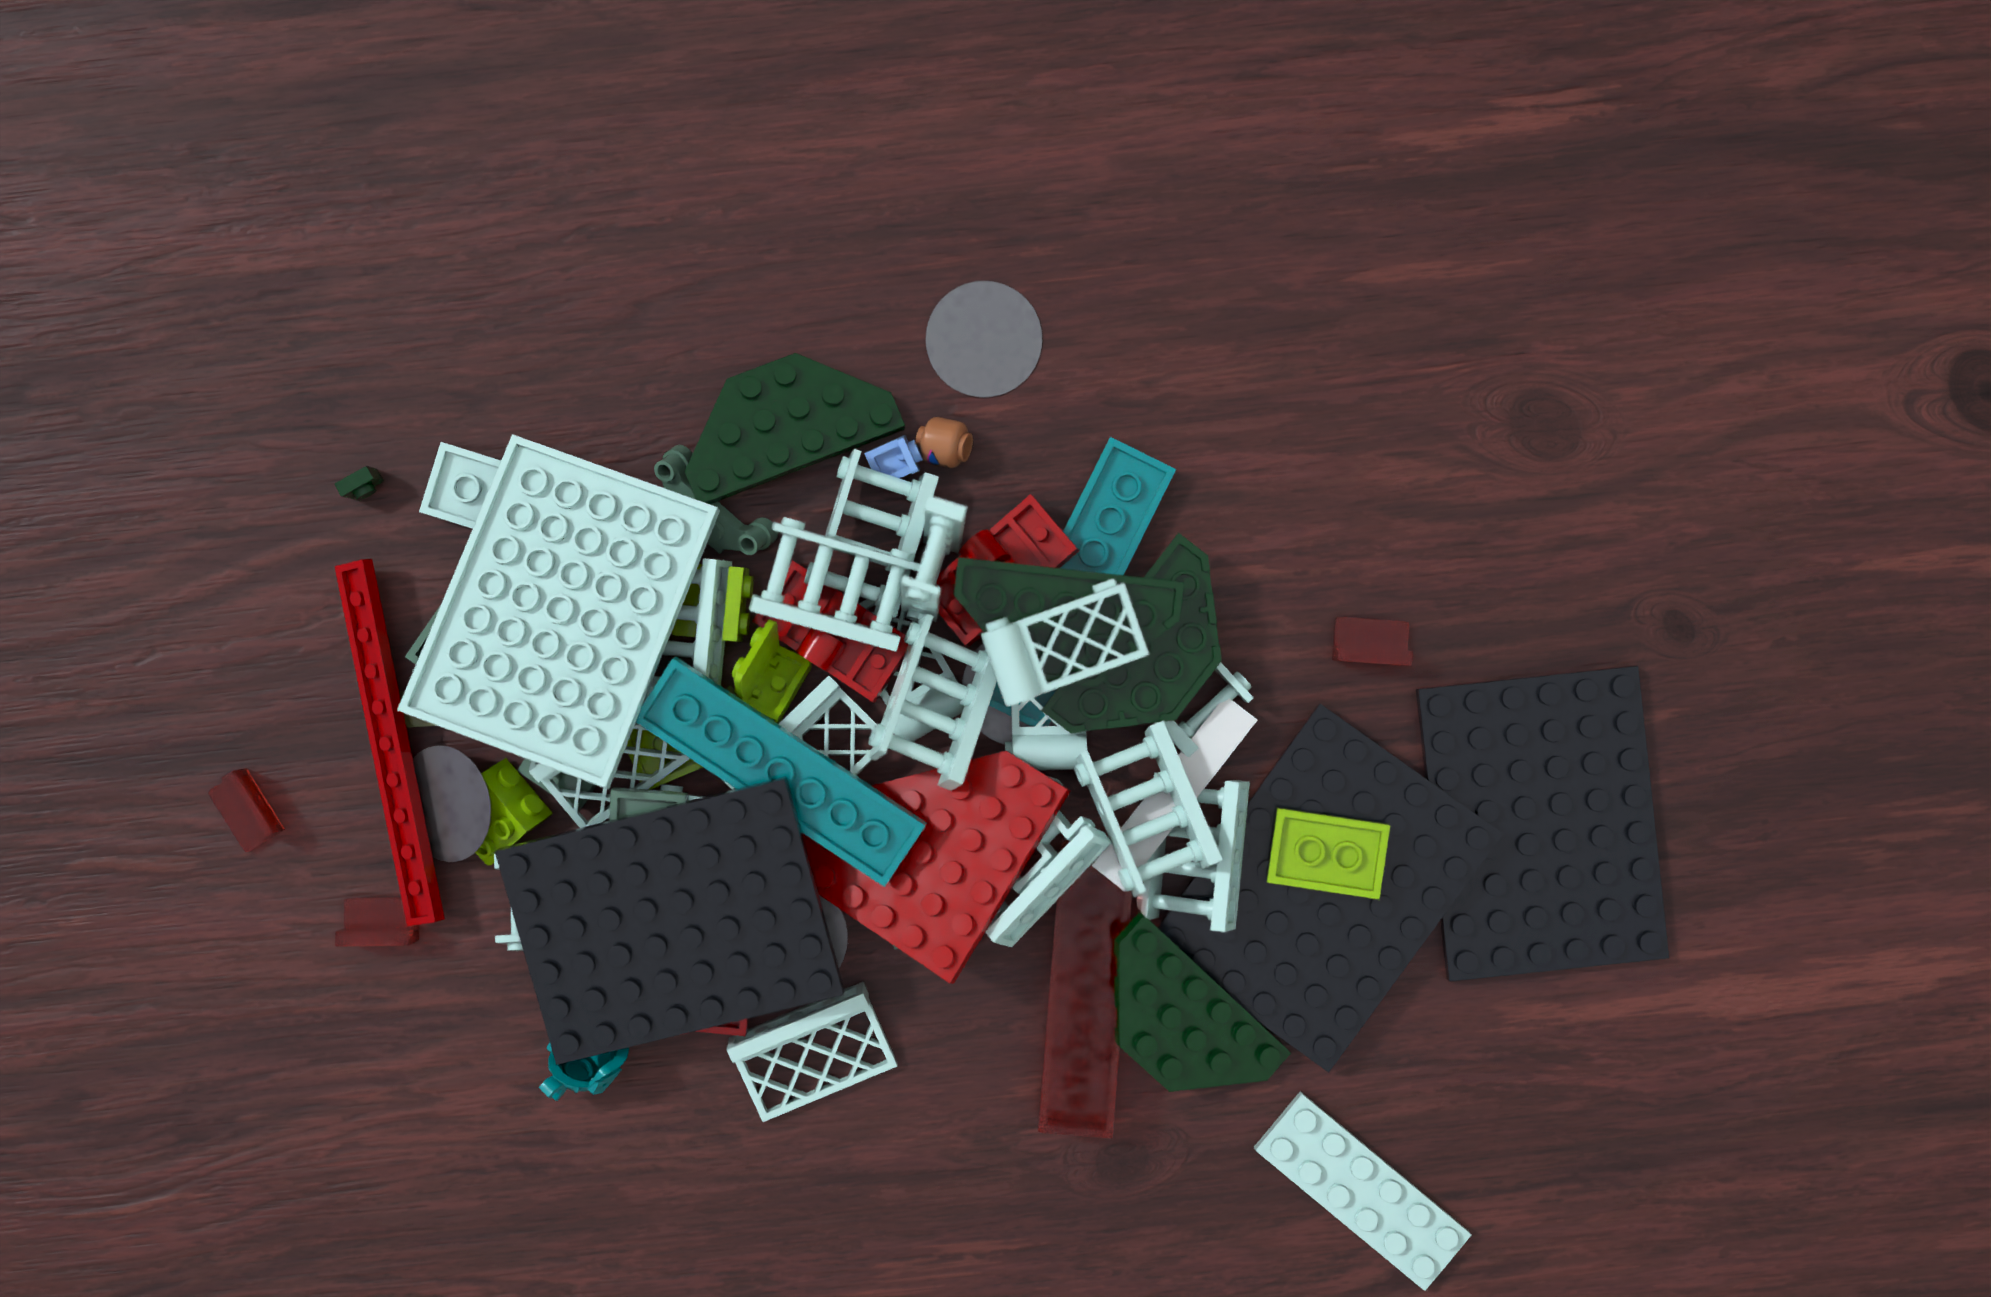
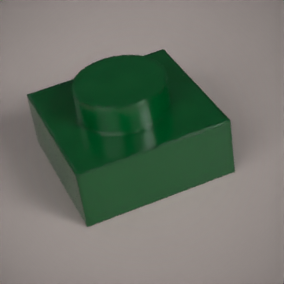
(360, 483)

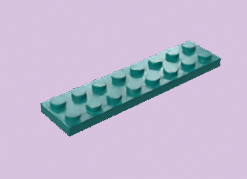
(1107, 528)
(752, 749)

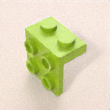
(735, 619)
(769, 673)
(513, 809)

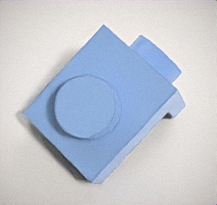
(895, 457)

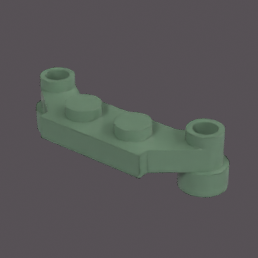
(728, 531)

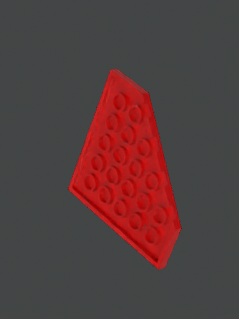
(958, 864)

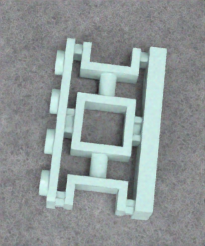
(1048, 877)

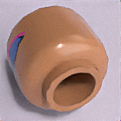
(944, 442)

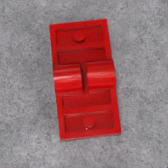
(1021, 537)
(854, 663)

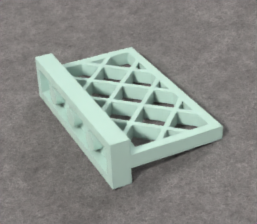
(815, 707)
(545, 775)
(792, 1028)

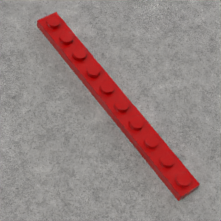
(389, 742)

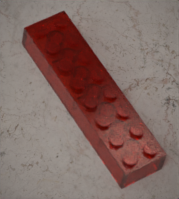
(1081, 1010)

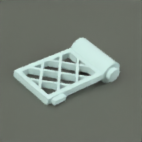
(1017, 663)
(923, 695)
(1045, 745)

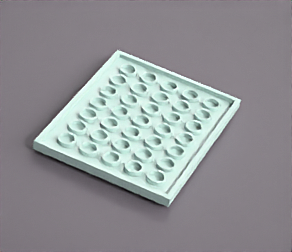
(559, 611)

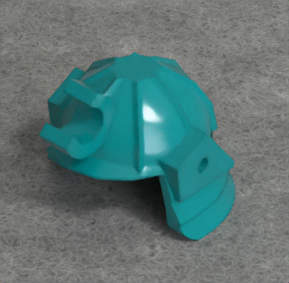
(584, 1074)

